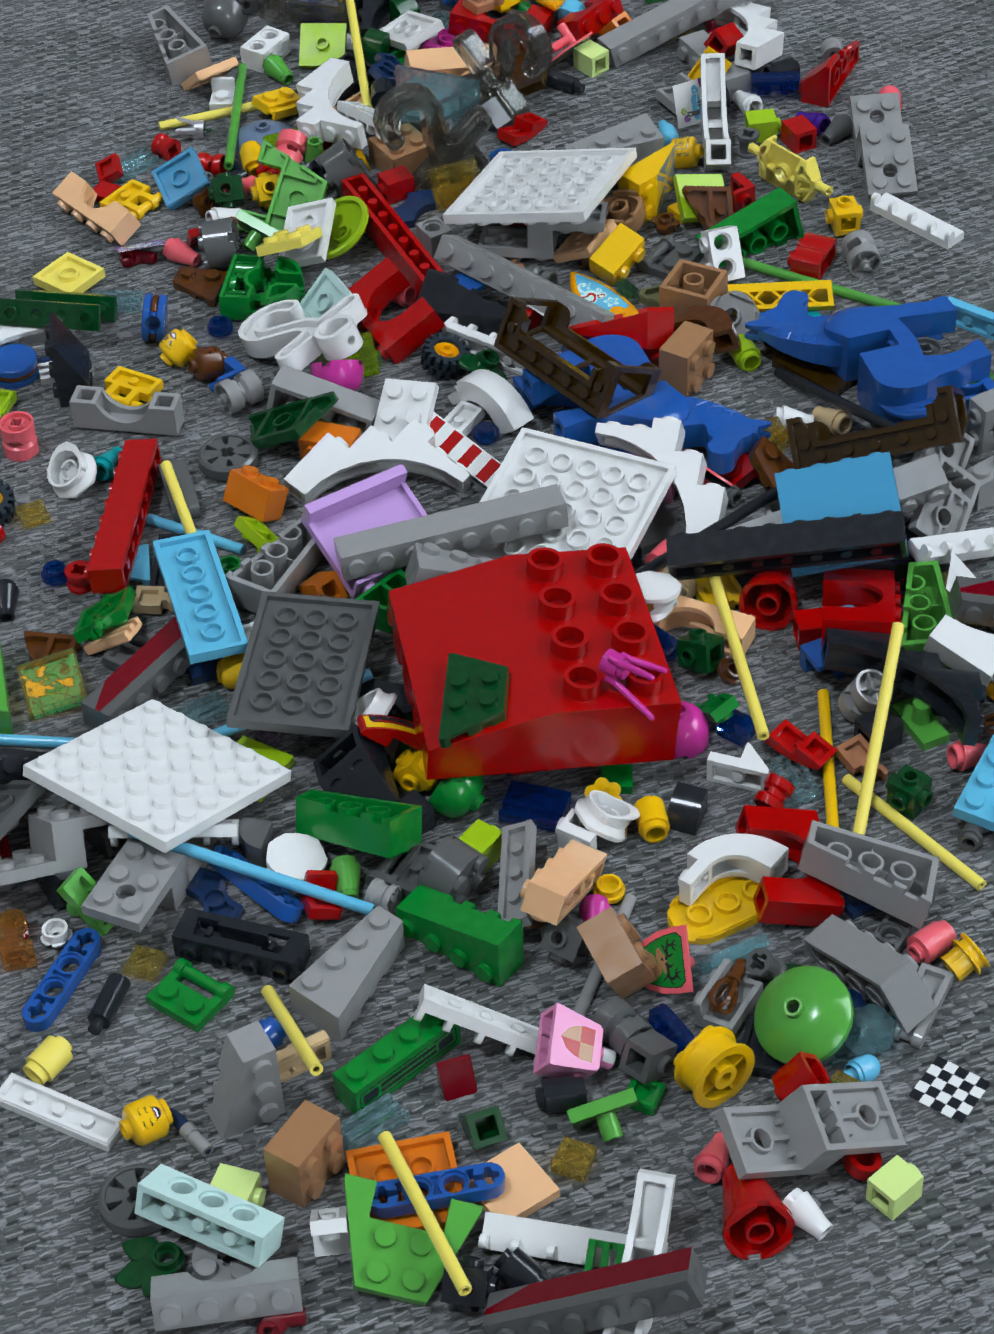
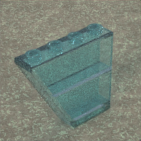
(452, 91)

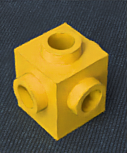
(264, 188)
(844, 215)
(411, 771)

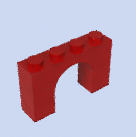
(464, 19)
(403, 333)
(870, 591)
(789, 900)

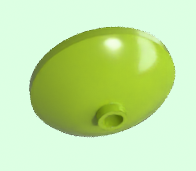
(348, 225)

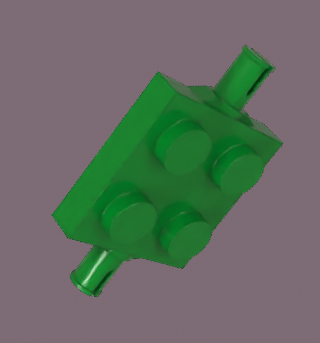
(108, 612)

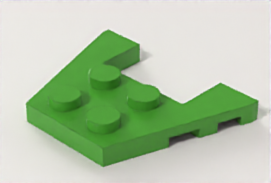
(294, 186)
(396, 1258)

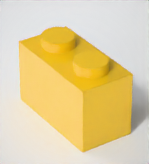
(617, 255)

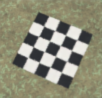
(949, 1089)

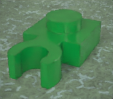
(718, 708)

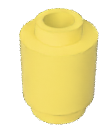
(48, 1059)

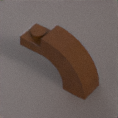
(715, 318)

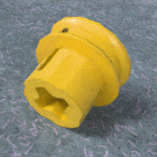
(964, 958)

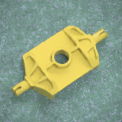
(789, 171)

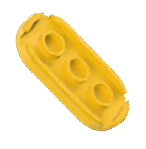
(717, 912)

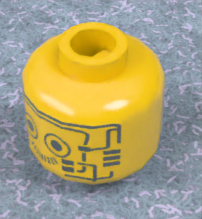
(687, 152)

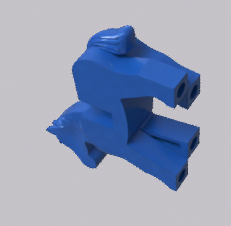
(879, 351)
(706, 424)

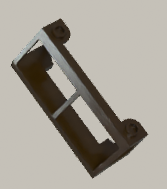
(587, 391)
(945, 426)

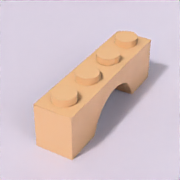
(112, 220)
(703, 615)

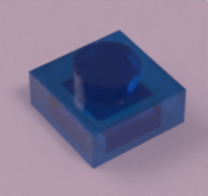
(737, 728)

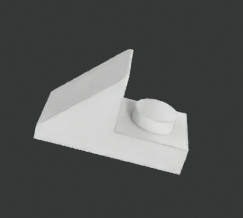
(741, 772)
(330, 1231)

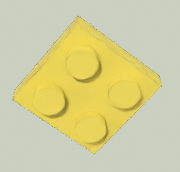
(285, 240)
(69, 274)

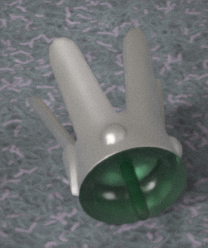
(198, 131)

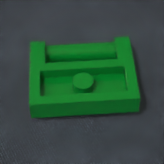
(183, 1002)

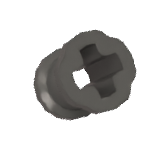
(746, 136)
(758, 968)

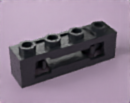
(241, 945)

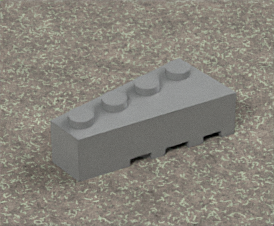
(351, 409)

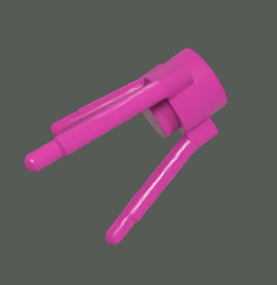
(619, 665)

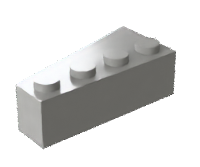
(178, 45)
(634, 133)
(430, 561)
(276, 568)
(872, 870)
(872, 970)
(348, 973)

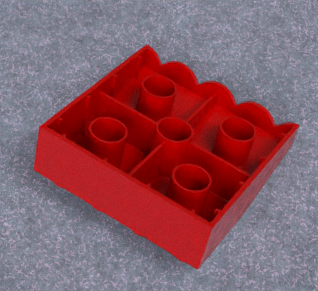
(550, 625)

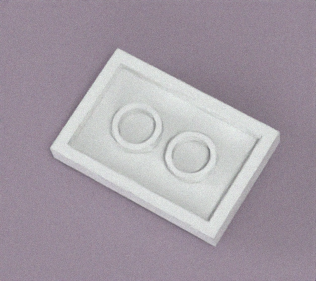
(412, 29)
(316, 214)
(404, 401)

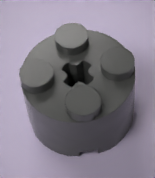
(341, 163)
(219, 241)
(455, 869)

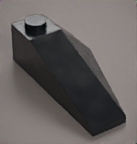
(452, 299)

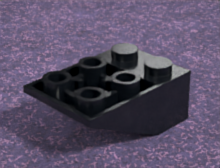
(69, 360)
(356, 768)

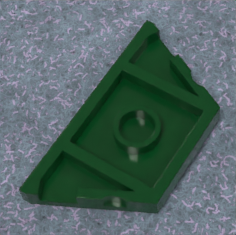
(288, 421)
(473, 697)

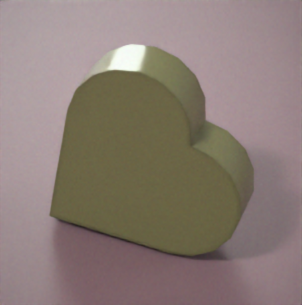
(649, 296)

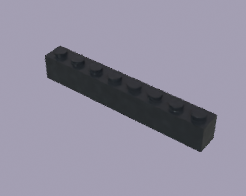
(787, 545)

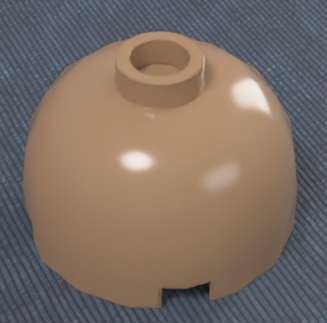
(626, 208)

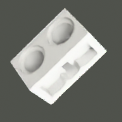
(264, 43)
(728, 252)

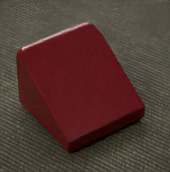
(456, 1077)

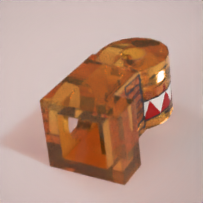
(15, 947)

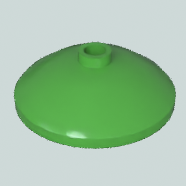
(817, 1025)

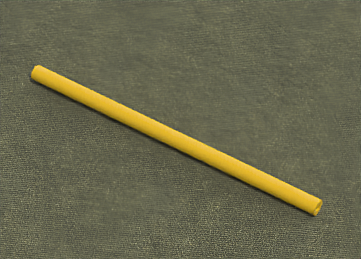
(828, 769)

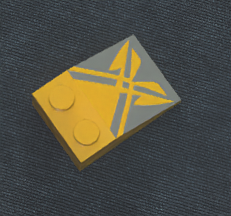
(652, 179)

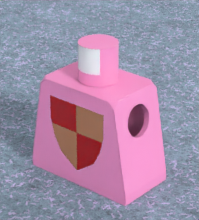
(570, 1045)

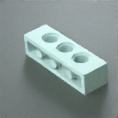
(209, 1215)

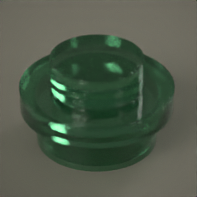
(626, 288)

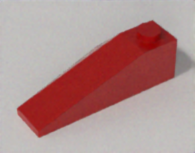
(828, 77)
(649, 328)

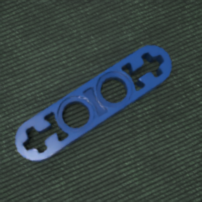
(271, 897)
(65, 980)
(437, 1196)

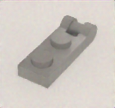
(938, 984)

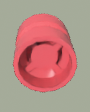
(292, 143)
(19, 436)

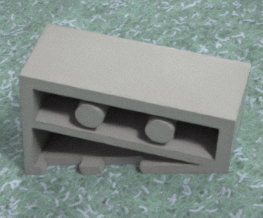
(247, 1084)

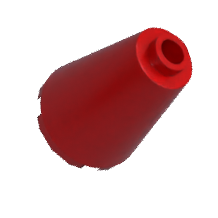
(770, 599)
(753, 1217)

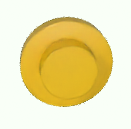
(610, 887)

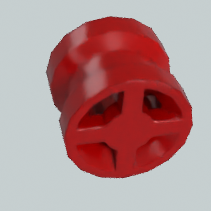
(165, 146)
(76, 579)

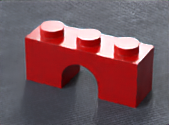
(593, 18)

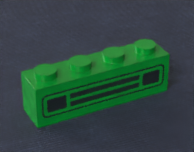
(393, 1061)

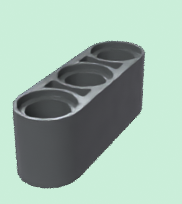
(187, 488)

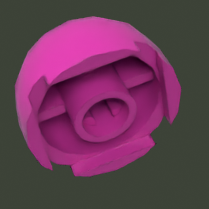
(344, 372)
(692, 731)

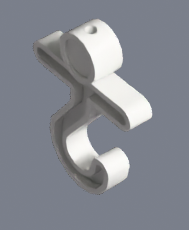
(298, 340)

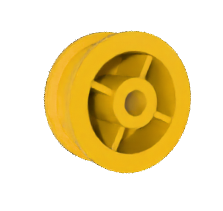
(713, 1066)

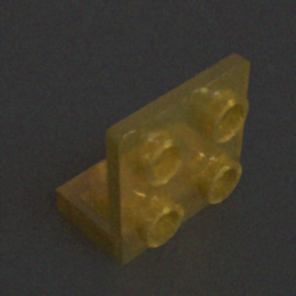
(451, 180)

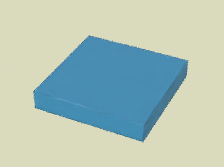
(181, 178)

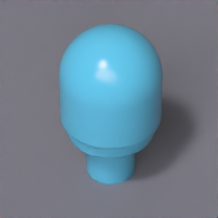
(668, 131)
(863, 1068)

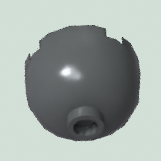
(223, 18)

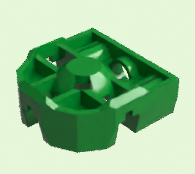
(285, 284)

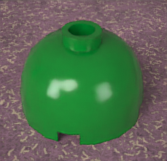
(458, 795)

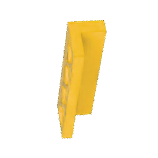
(768, 295)

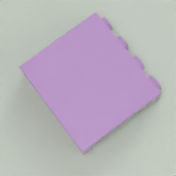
(360, 507)

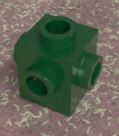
(223, 182)
(700, 651)
(909, 791)

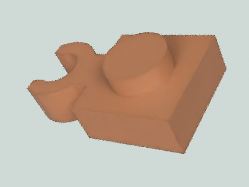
(481, 6)
(854, 755)

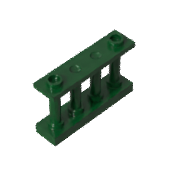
(74, 309)

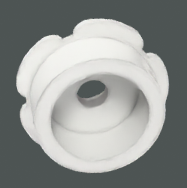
(51, 929)

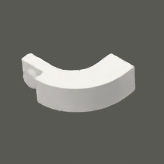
(496, 397)
(730, 856)

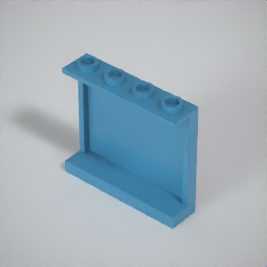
(837, 491)

